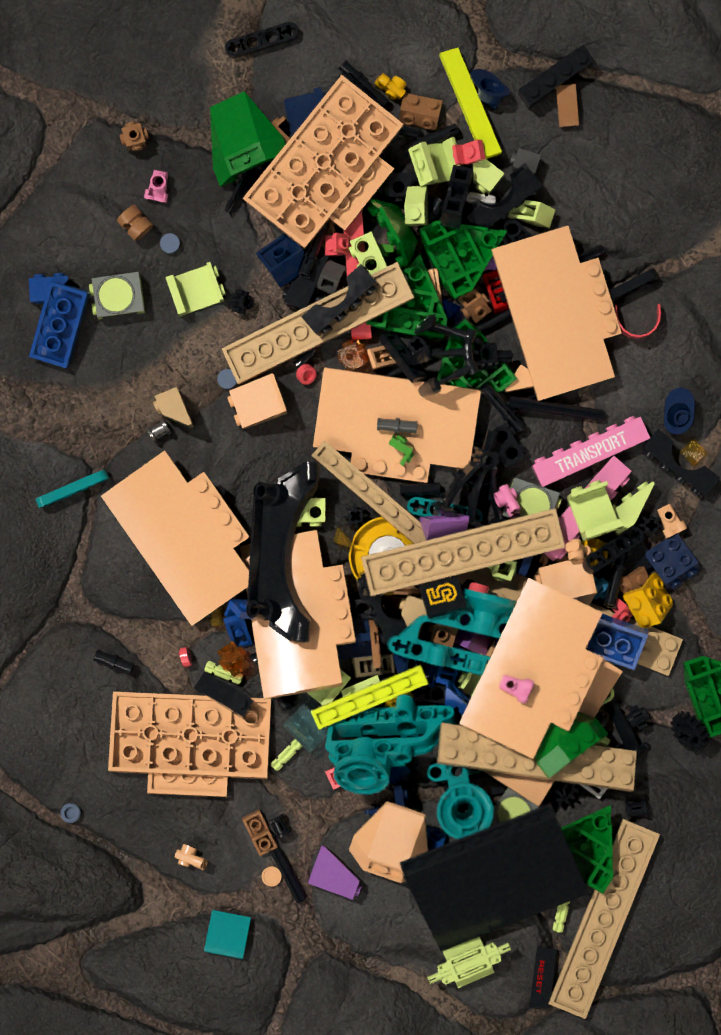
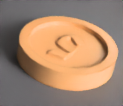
(271, 876)

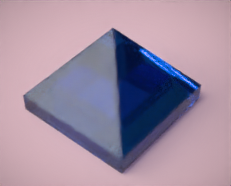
(450, 309)

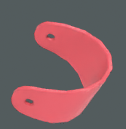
(629, 335)

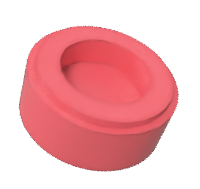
(306, 374)
(479, 588)
(185, 657)

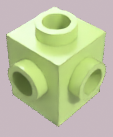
(505, 573)

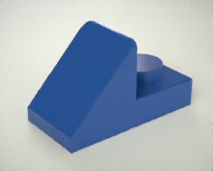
(238, 631)
(455, 697)

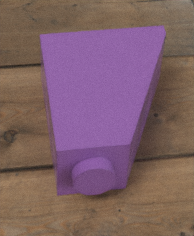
(334, 875)

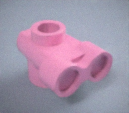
(155, 190)
(507, 498)
(521, 687)

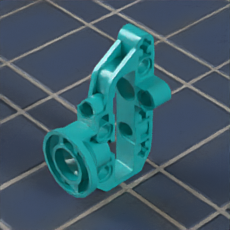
(485, 616)
(366, 763)
(461, 791)

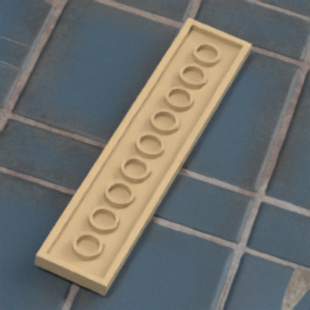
(293, 336)
(462, 552)
(595, 767)
(603, 921)

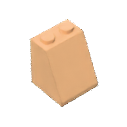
(257, 402)
(569, 580)

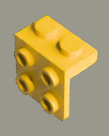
(649, 602)

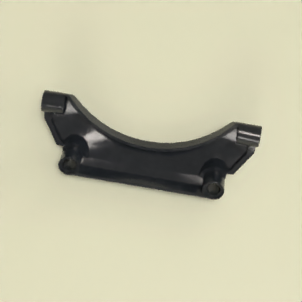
(273, 527)

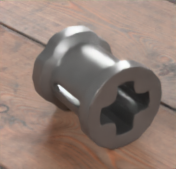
(158, 430)

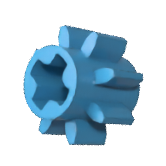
(601, 588)

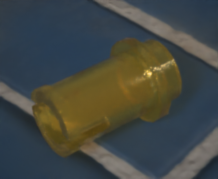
(217, 617)

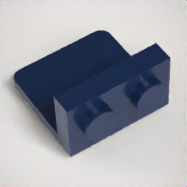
(300, 107)
(673, 562)
(400, 797)

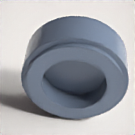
(170, 243)
(226, 379)
(70, 812)

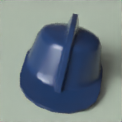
(489, 88)
(679, 411)

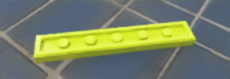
(469, 101)
(369, 697)

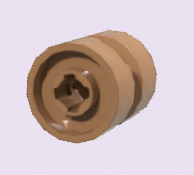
(134, 222)

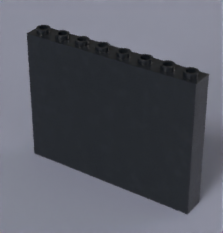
(494, 877)

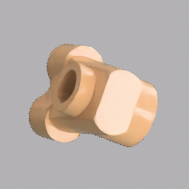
(672, 525)
(577, 551)
(188, 856)

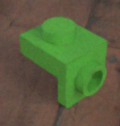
(400, 443)

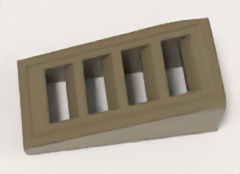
(356, 666)

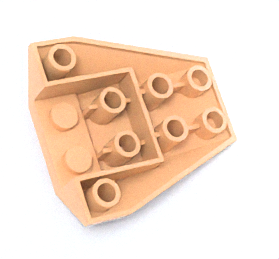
(389, 838)

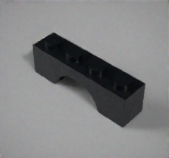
(556, 75)
(523, 184)
(359, 285)
(660, 448)
(389, 625)

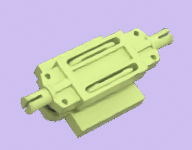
(468, 962)

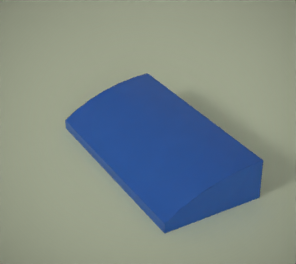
(59, 324)
(618, 641)

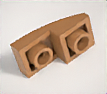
(567, 105)
(259, 832)

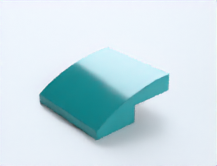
(227, 934)

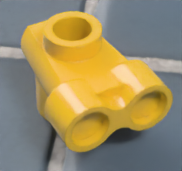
(394, 88)

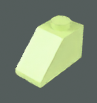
(486, 176)
(416, 206)
(533, 213)

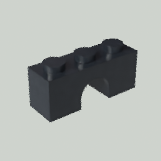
(456, 197)

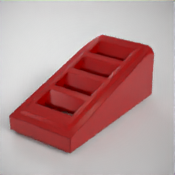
(501, 307)

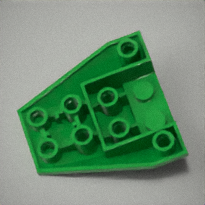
(241, 137)
(398, 233)

